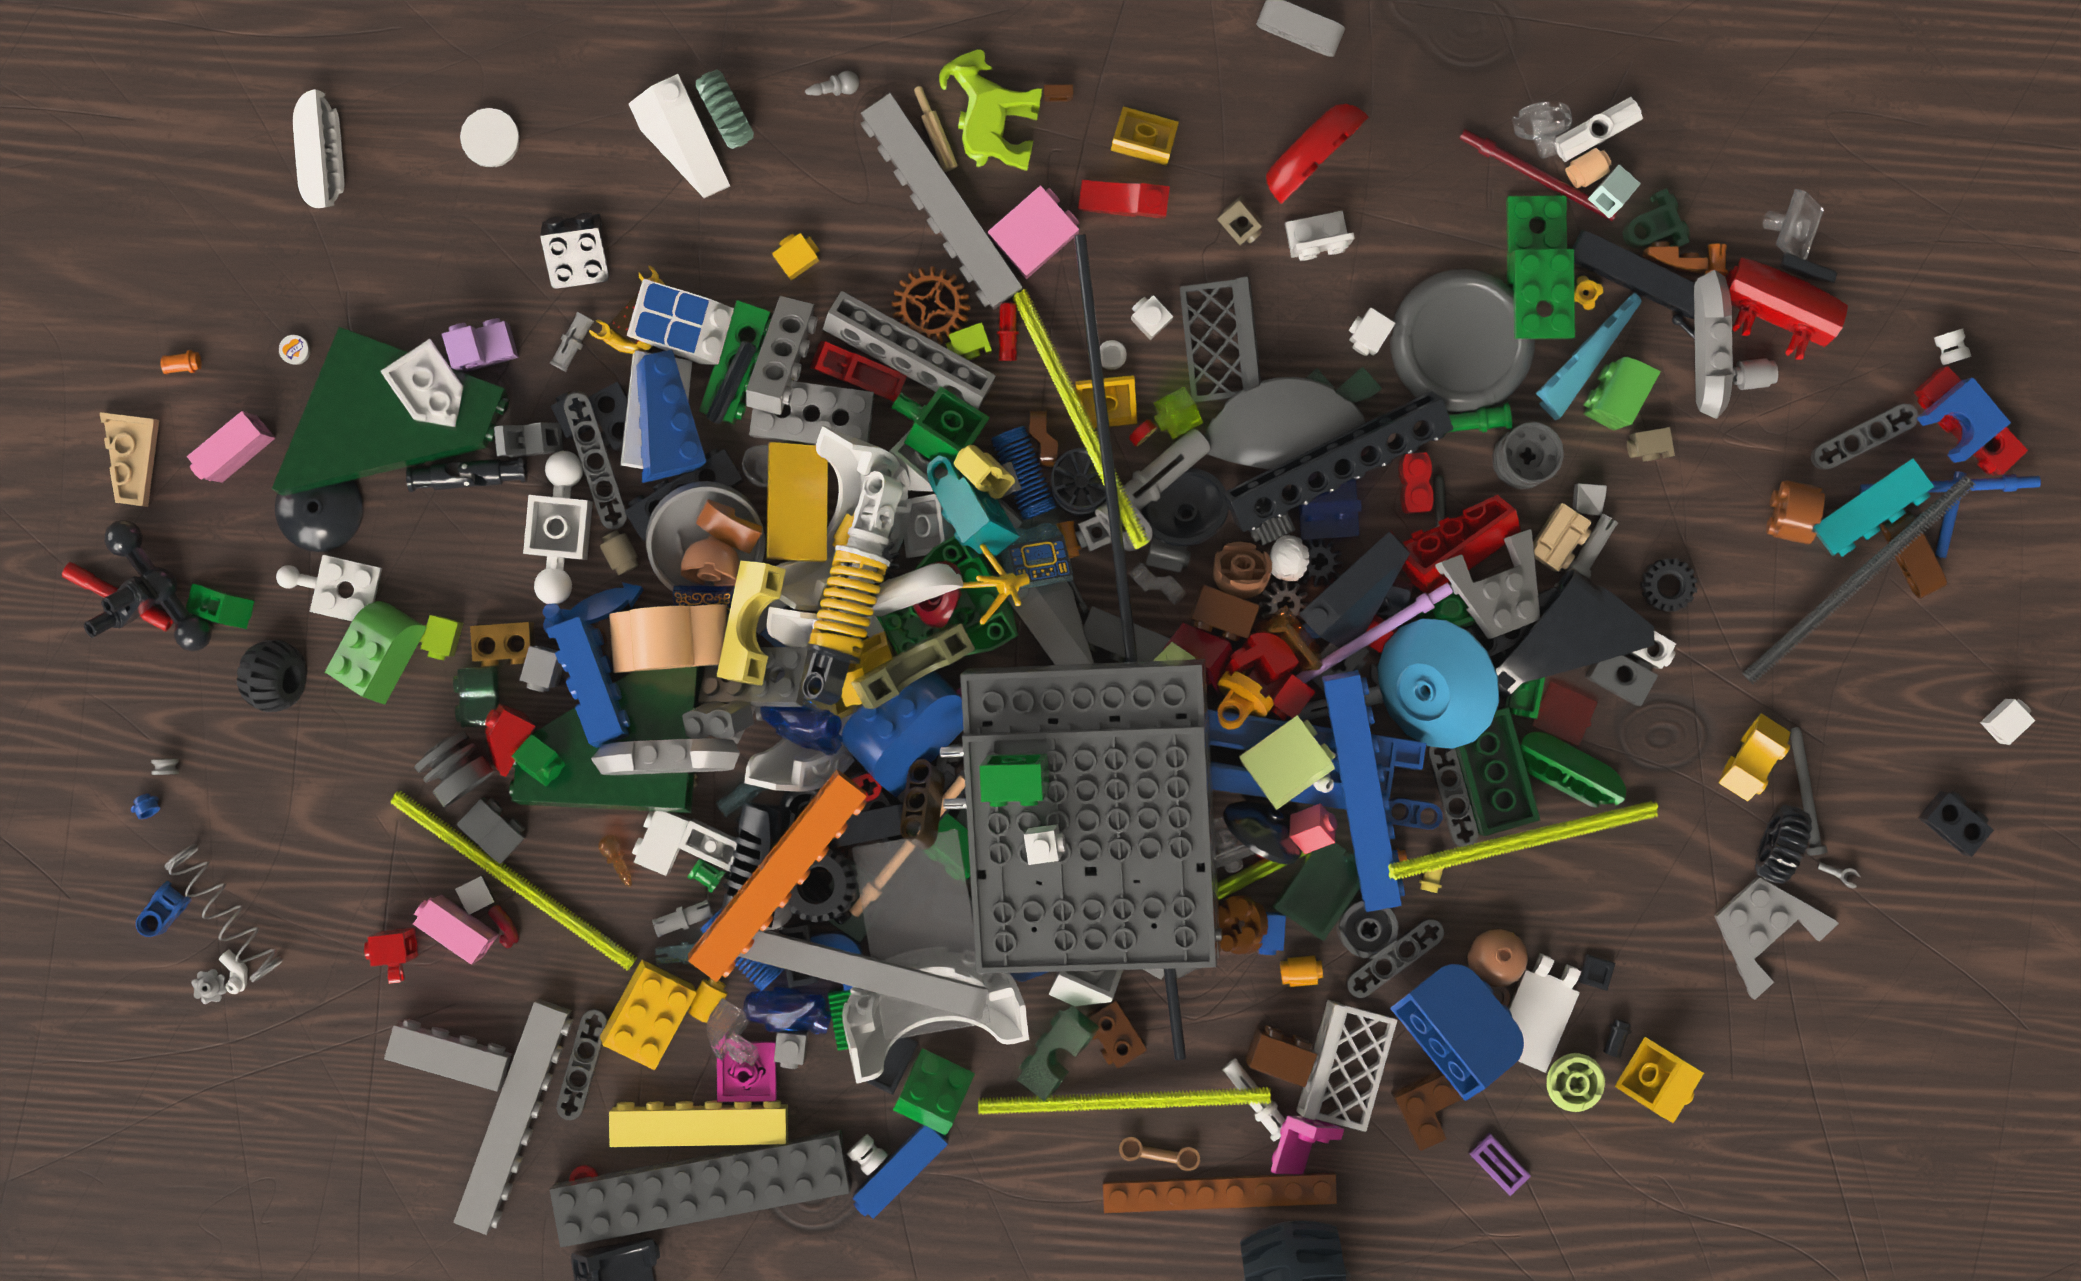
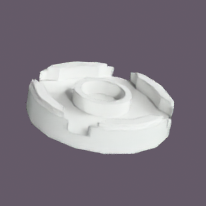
(490, 137)

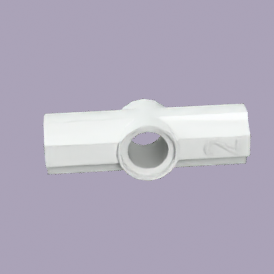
(1612, 120)

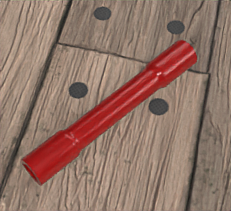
(89, 581)

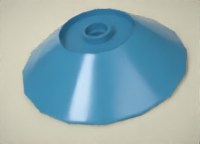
(1455, 671)

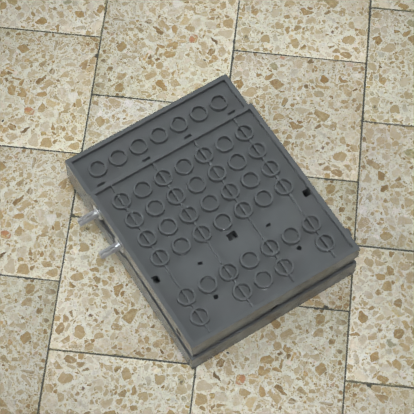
(1133, 810)

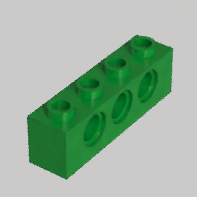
(743, 318)

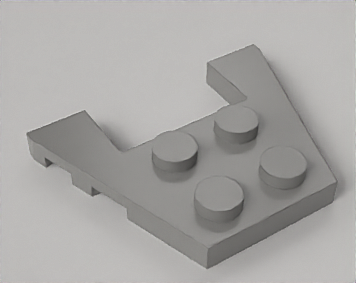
(1503, 599)
(1757, 919)

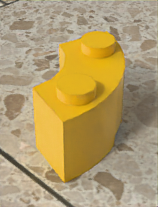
(873, 654)
(1762, 747)

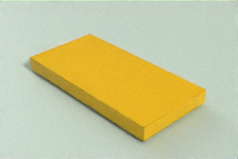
(796, 503)

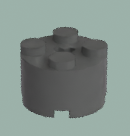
(1360, 943)

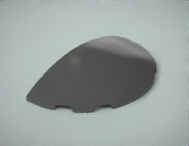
(1280, 422)

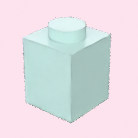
(1614, 191)

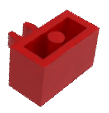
(392, 949)

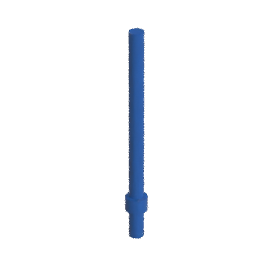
(2007, 483)

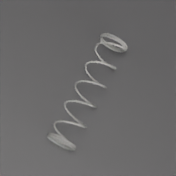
(181, 857)

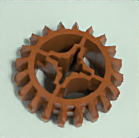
(939, 283)

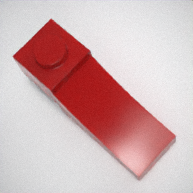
(1124, 199)

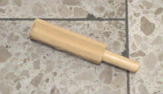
(936, 133)

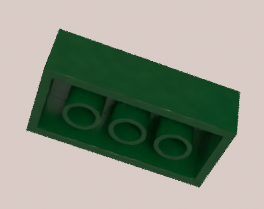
(1497, 778)

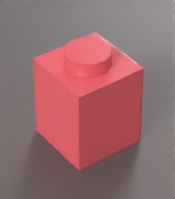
(1313, 828)

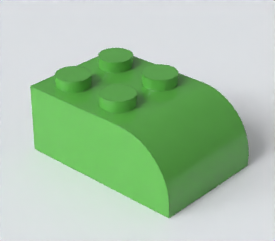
(1620, 392)
(375, 650)

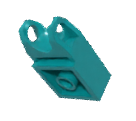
(971, 512)

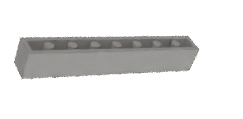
(941, 201)
(513, 1116)

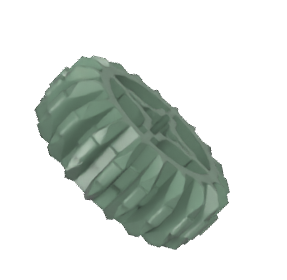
(724, 109)

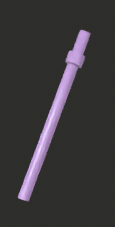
(1423, 603)

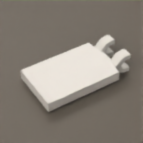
(1543, 1009)

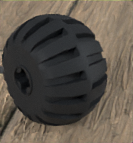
(271, 675)

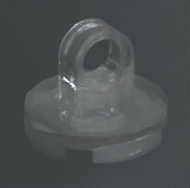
(1542, 124)

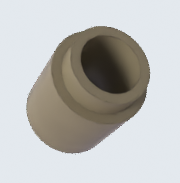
(619, 552)

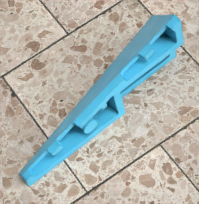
(1570, 378)

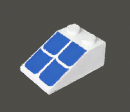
(680, 322)

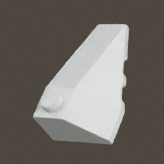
(674, 127)

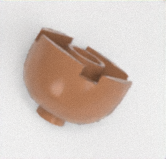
(710, 561)
(1242, 570)
(1498, 957)

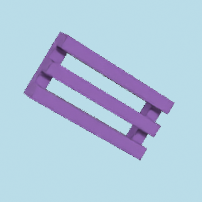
(1482, 1146)

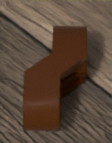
(1037, 430)

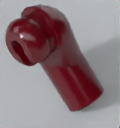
(506, 924)

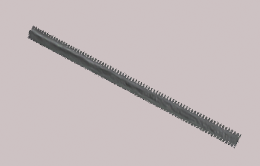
(1858, 579)

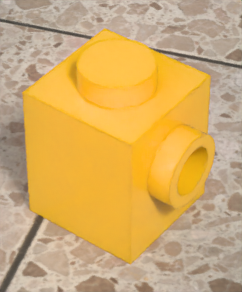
(796, 255)

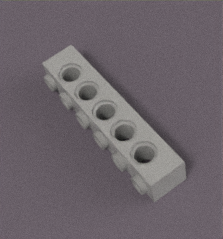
(906, 350)

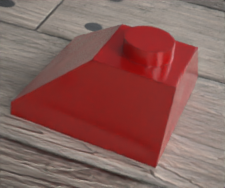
(505, 733)

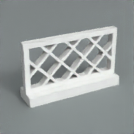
(1326, 1047)

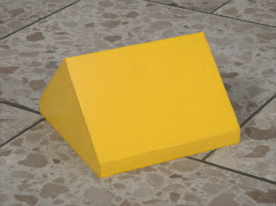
(1144, 136)
(1119, 399)

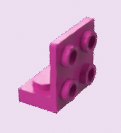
(1296, 1142)

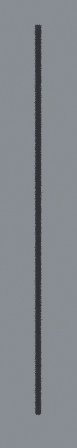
(1117, 545)

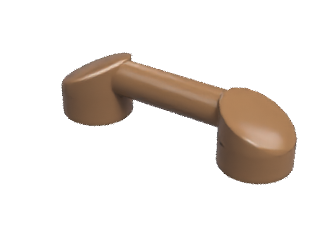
(1186, 1159)

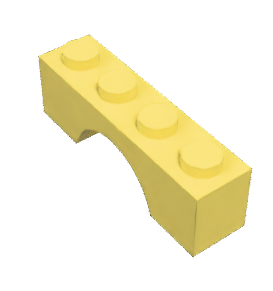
(754, 590)

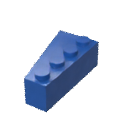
(590, 681)

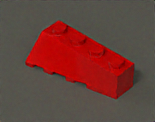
(1473, 535)

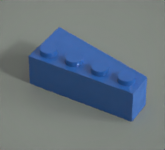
(665, 420)

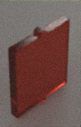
(1564, 714)

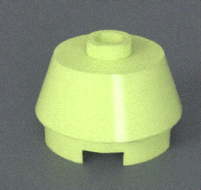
(1575, 1082)

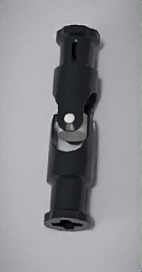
(472, 473)

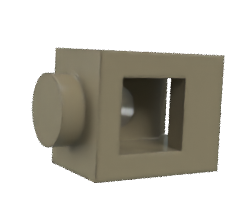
(1240, 233)
(1650, 444)

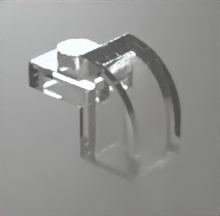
(724, 1033)

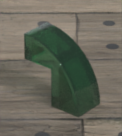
(1356, 388)

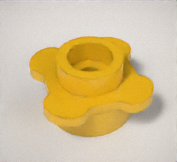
(1593, 289)

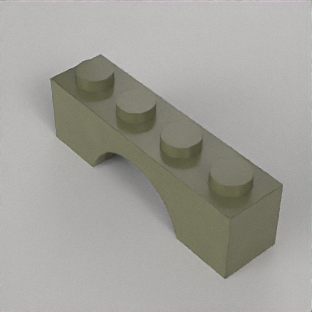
(917, 661)

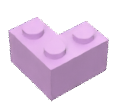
(480, 347)

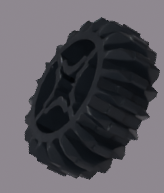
(1783, 844)

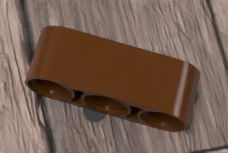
(1916, 561)

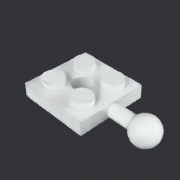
(331, 574)

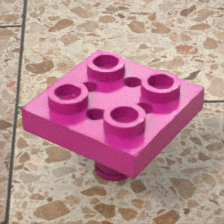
(762, 1088)

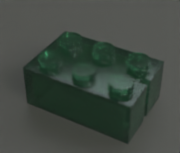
(1320, 889)

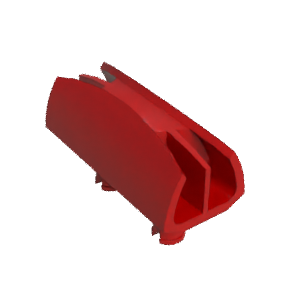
(1785, 303)

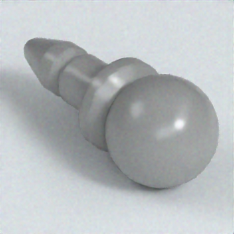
(845, 83)

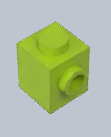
(441, 637)

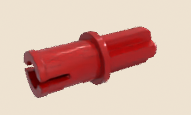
(1007, 332)

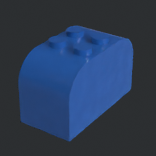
(905, 730)
(1462, 1028)

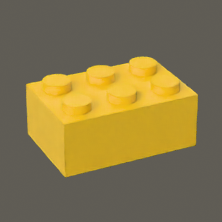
(648, 1014)

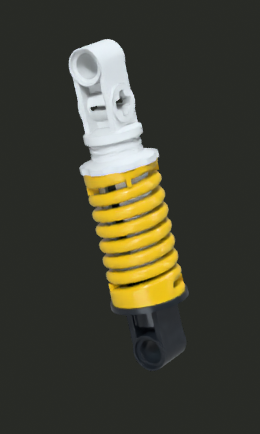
(849, 590)

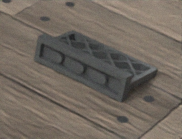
(1244, 329)

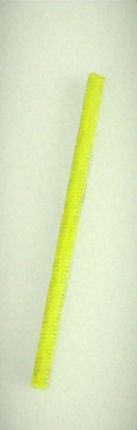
(1076, 410)
(1522, 840)
(513, 881)
(1125, 1101)

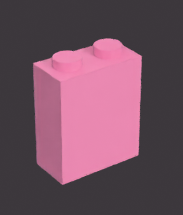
(1034, 231)
(230, 447)
(454, 928)

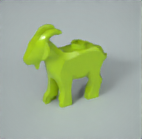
(987, 112)

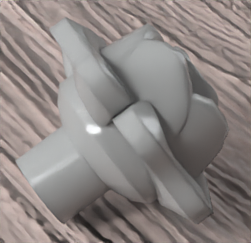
(209, 986)

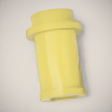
(1431, 880)

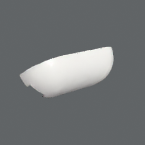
(318, 150)
(915, 588)

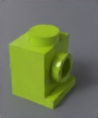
(969, 342)

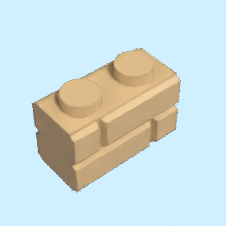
(1559, 537)

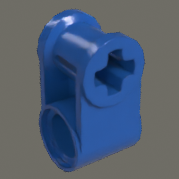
(165, 906)

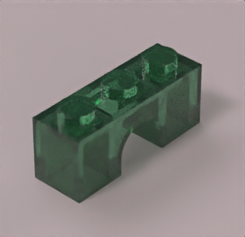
(1043, 1071)

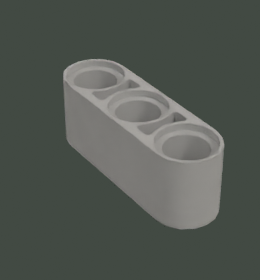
(1301, 26)

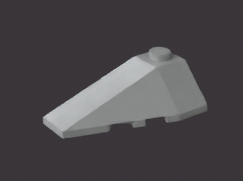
(1054, 622)

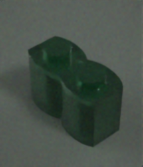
(477, 693)

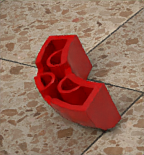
(1313, 146)

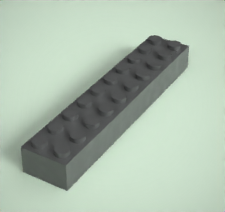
(700, 1188)

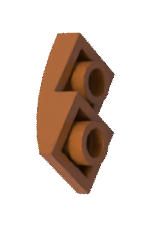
(1668, 257)
(724, 525)

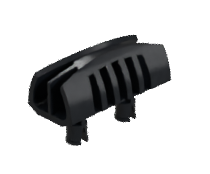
(758, 832)

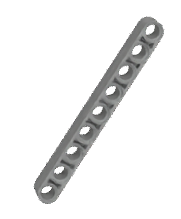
(868, 973)

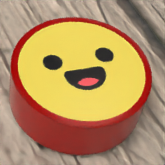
(1142, 432)

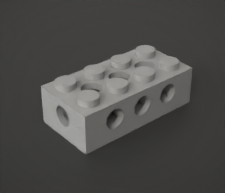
(829, 401)

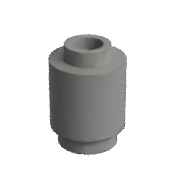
(1755, 373)

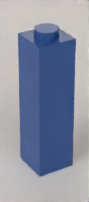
(898, 1170)

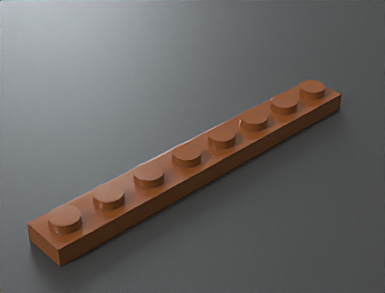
(1219, 1192)

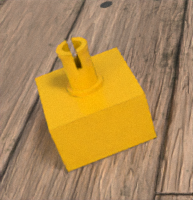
(1659, 1080)

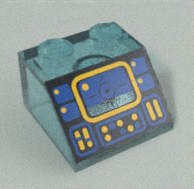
(1040, 554)

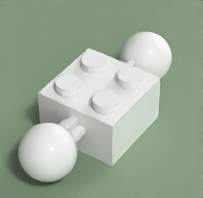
(558, 527)

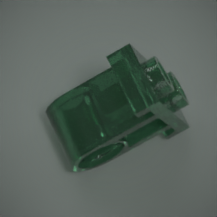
(1659, 223)

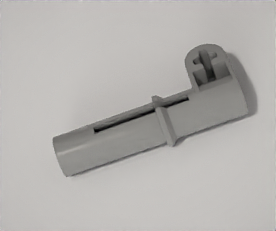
(1186, 452)

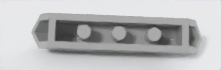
(1713, 344)
(666, 756)

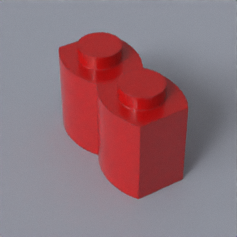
(1415, 474)

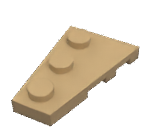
(132, 456)

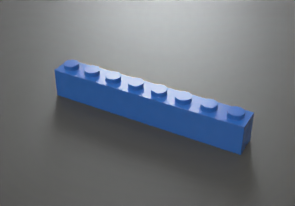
(1362, 789)

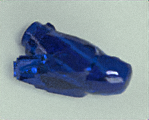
(806, 726)
(788, 1010)

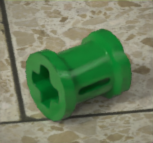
(706, 874)

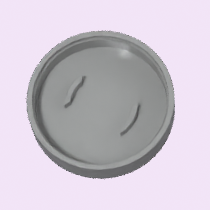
(674, 528)

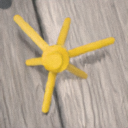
(1005, 584)

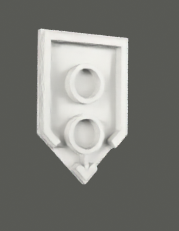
(426, 385)

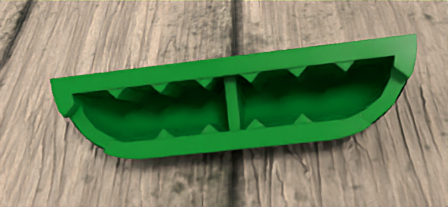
(1571, 770)

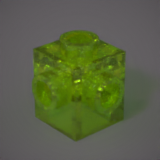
(1177, 413)

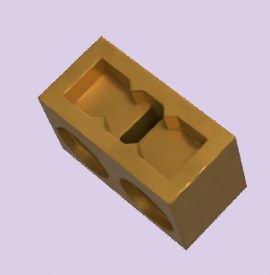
(502, 636)

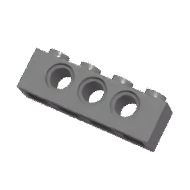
(788, 317)

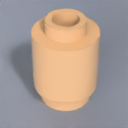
(1588, 168)

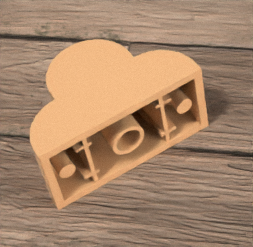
(667, 637)

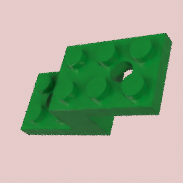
(1540, 267)

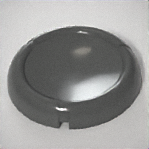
(1459, 340)

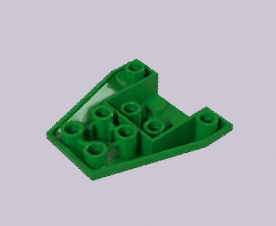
(907, 629)

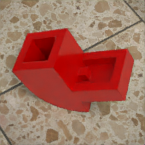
(1267, 653)

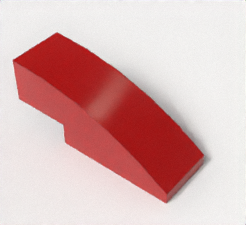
(857, 371)

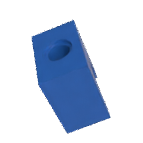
(1974, 411)

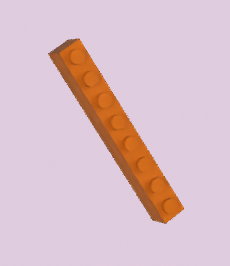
(777, 875)

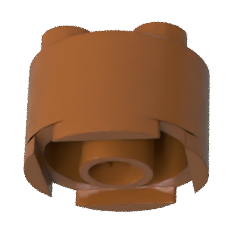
(1795, 511)

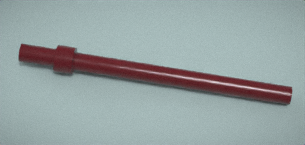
(1488, 148)

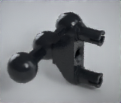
(140, 593)

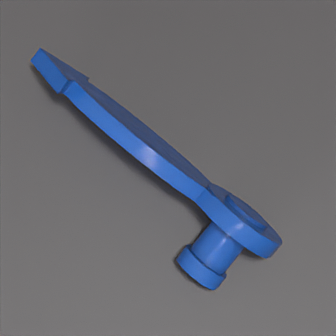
(594, 607)

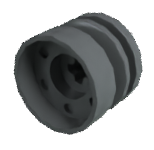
(1539, 444)
(454, 768)

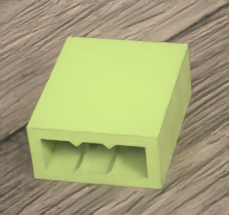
(1288, 761)

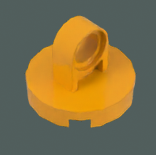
(1244, 696)

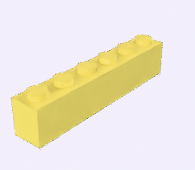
(698, 1124)

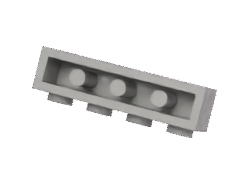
(448, 1055)

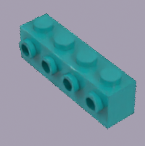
(1872, 507)

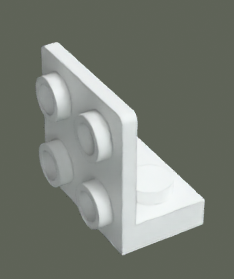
(1318, 234)

